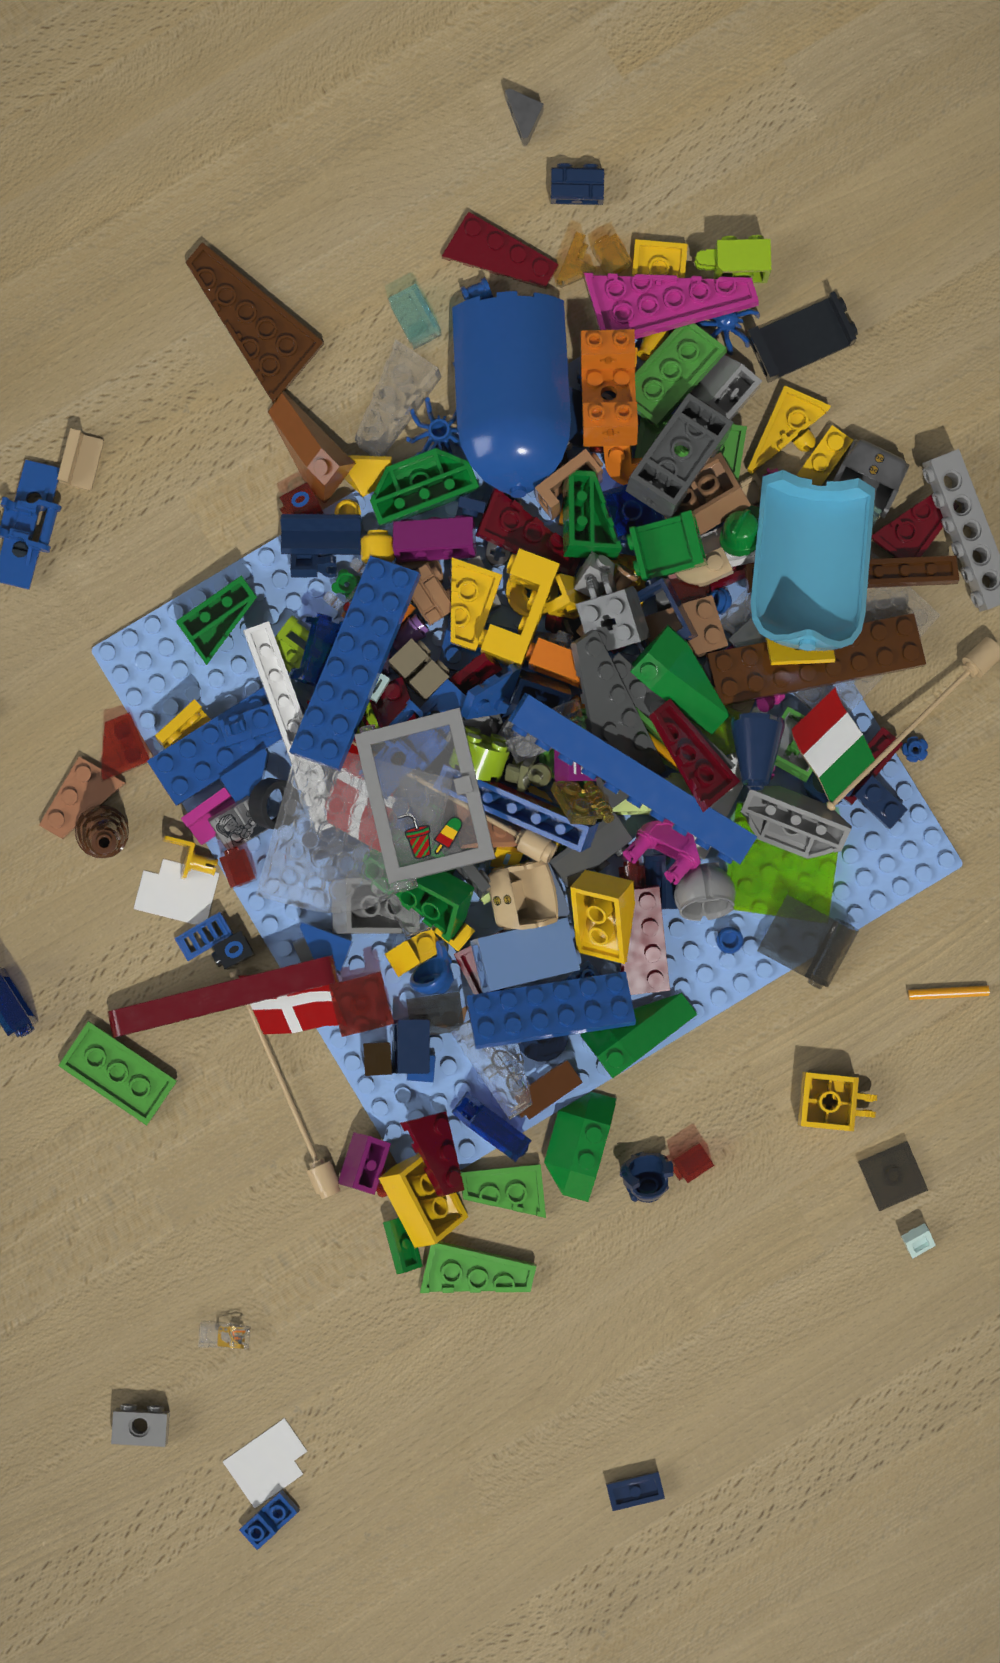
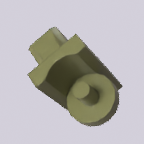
(528, 773)

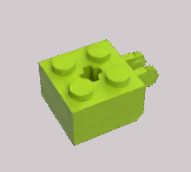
(738, 258)

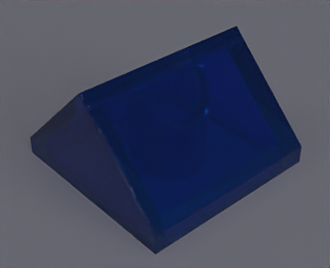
(627, 511)

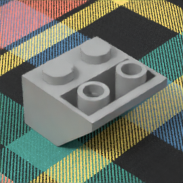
(727, 387)

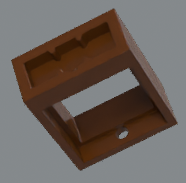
(551, 1088)

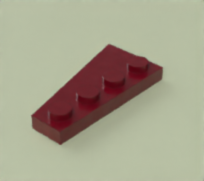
(493, 250)
(513, 528)
(696, 760)

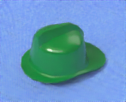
(740, 532)

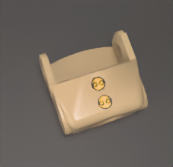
(523, 895)

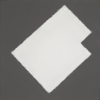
(175, 897)
(267, 1463)

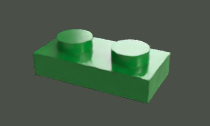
(403, 1252)

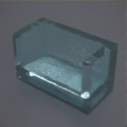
(414, 316)

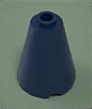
(757, 746)

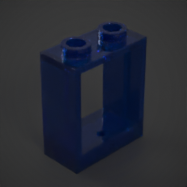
(15, 1013)

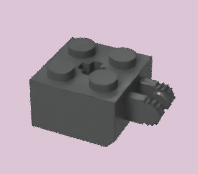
(617, 604)

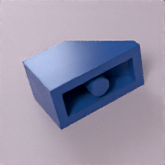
(246, 775)
(326, 944)

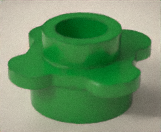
(343, 577)

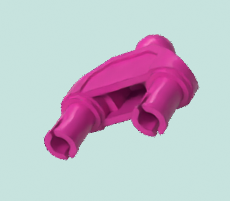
(669, 842)

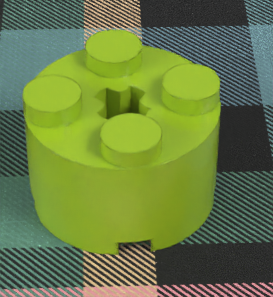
(487, 753)

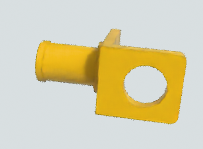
(192, 860)

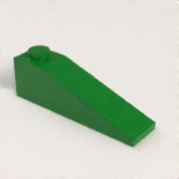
(675, 674)
(654, 1023)

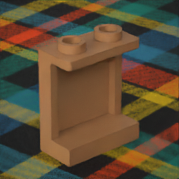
(552, 487)

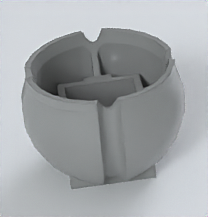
(705, 892)

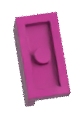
(198, 818)

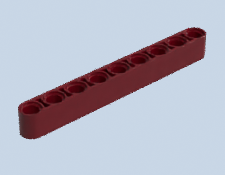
(223, 996)

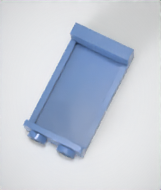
(525, 955)

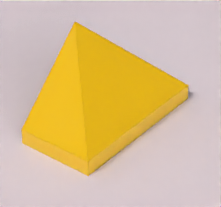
(367, 472)

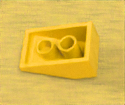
(603, 915)

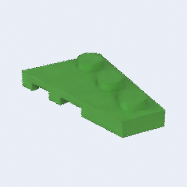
(508, 1188)

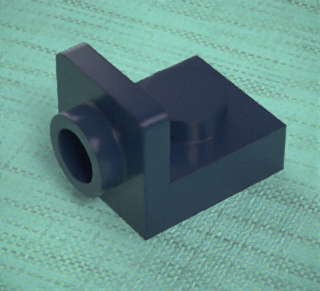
(471, 508)

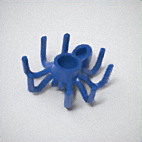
(728, 323)
(438, 430)

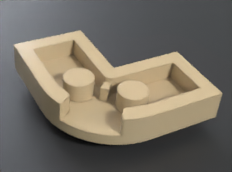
(717, 568)

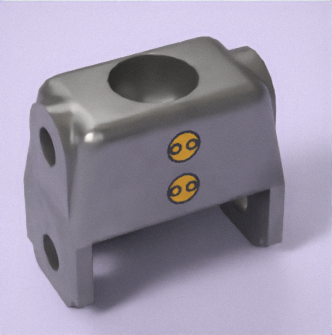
(876, 468)

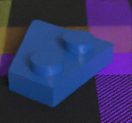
(491, 696)

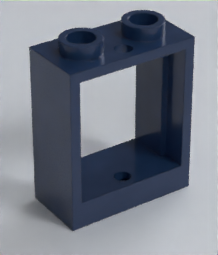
(657, 585)

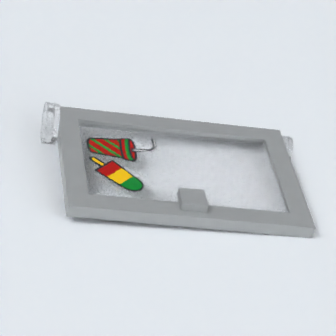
(424, 797)

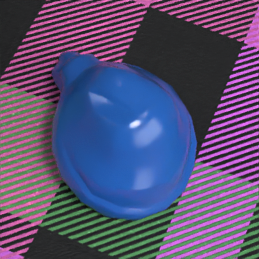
(434, 974)

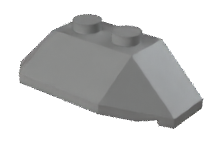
(794, 822)

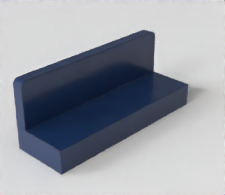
(321, 534)

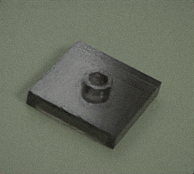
(892, 1175)

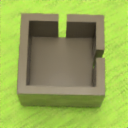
(419, 669)

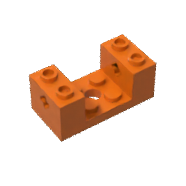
(608, 366)

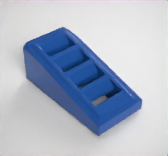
(222, 923)

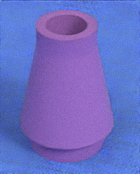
(411, 628)

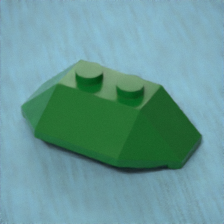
(421, 485)
(579, 1144)

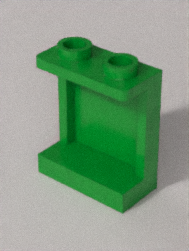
(667, 546)

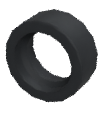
(258, 801)

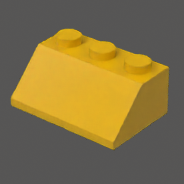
(417, 1204)

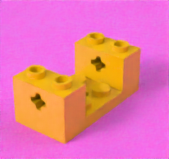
(532, 573)

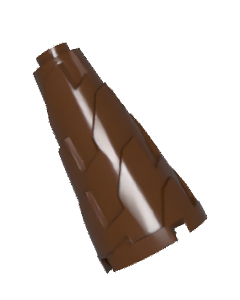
(98, 823)

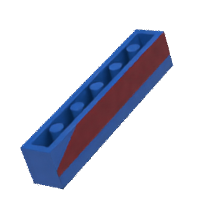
(535, 814)

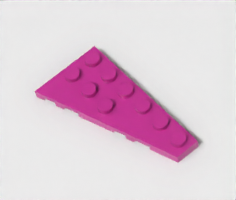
(664, 301)

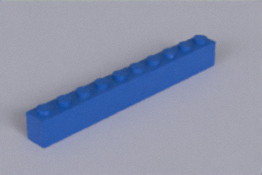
(631, 778)

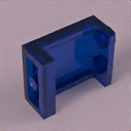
(317, 649)

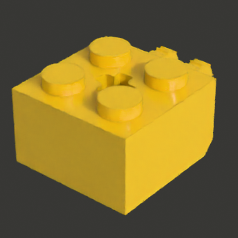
(843, 1112)

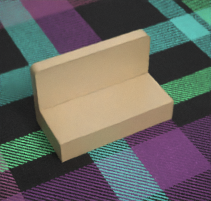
(80, 460)

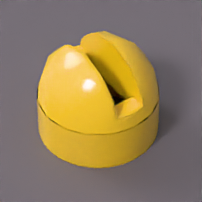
(805, 441)

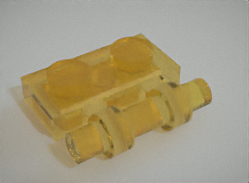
(576, 802)

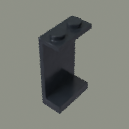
(802, 337)

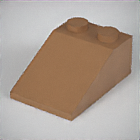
(704, 619)

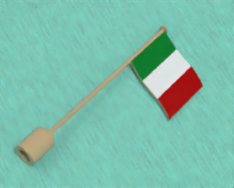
(838, 748)

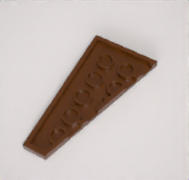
(264, 332)

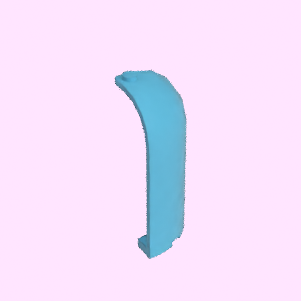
(812, 561)

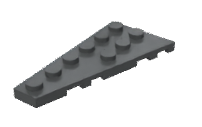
(610, 709)

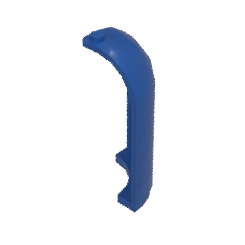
(512, 388)

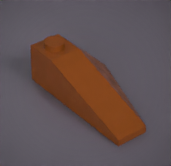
(312, 450)

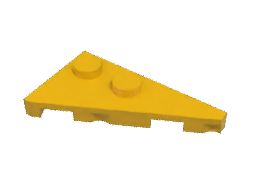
(789, 419)

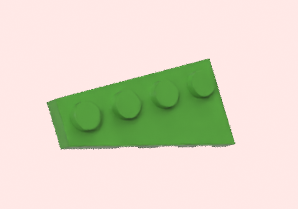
(461, 1269)

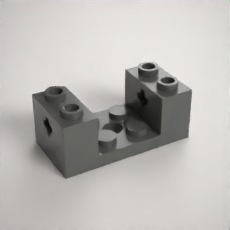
(663, 476)

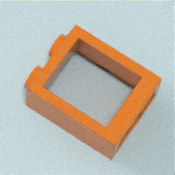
(553, 661)

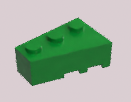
(586, 519)
(216, 617)

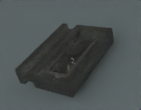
(441, 1010)

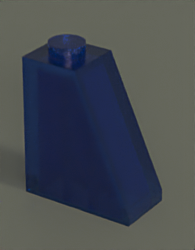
(491, 1126)

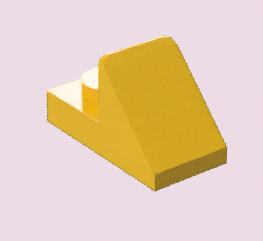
(412, 952)

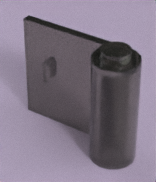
(809, 943)

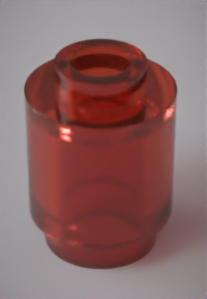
(633, 872)

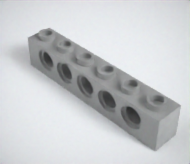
(972, 516)

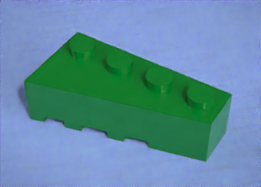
(441, 901)

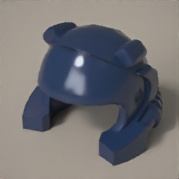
(646, 1176)

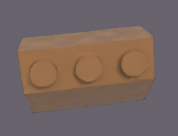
(714, 495)

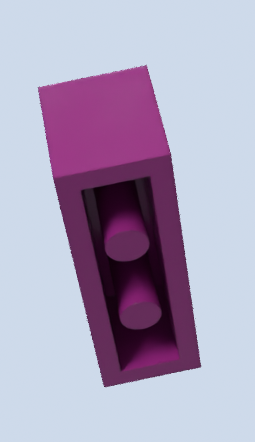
(434, 539)

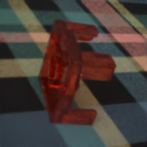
(360, 1004)

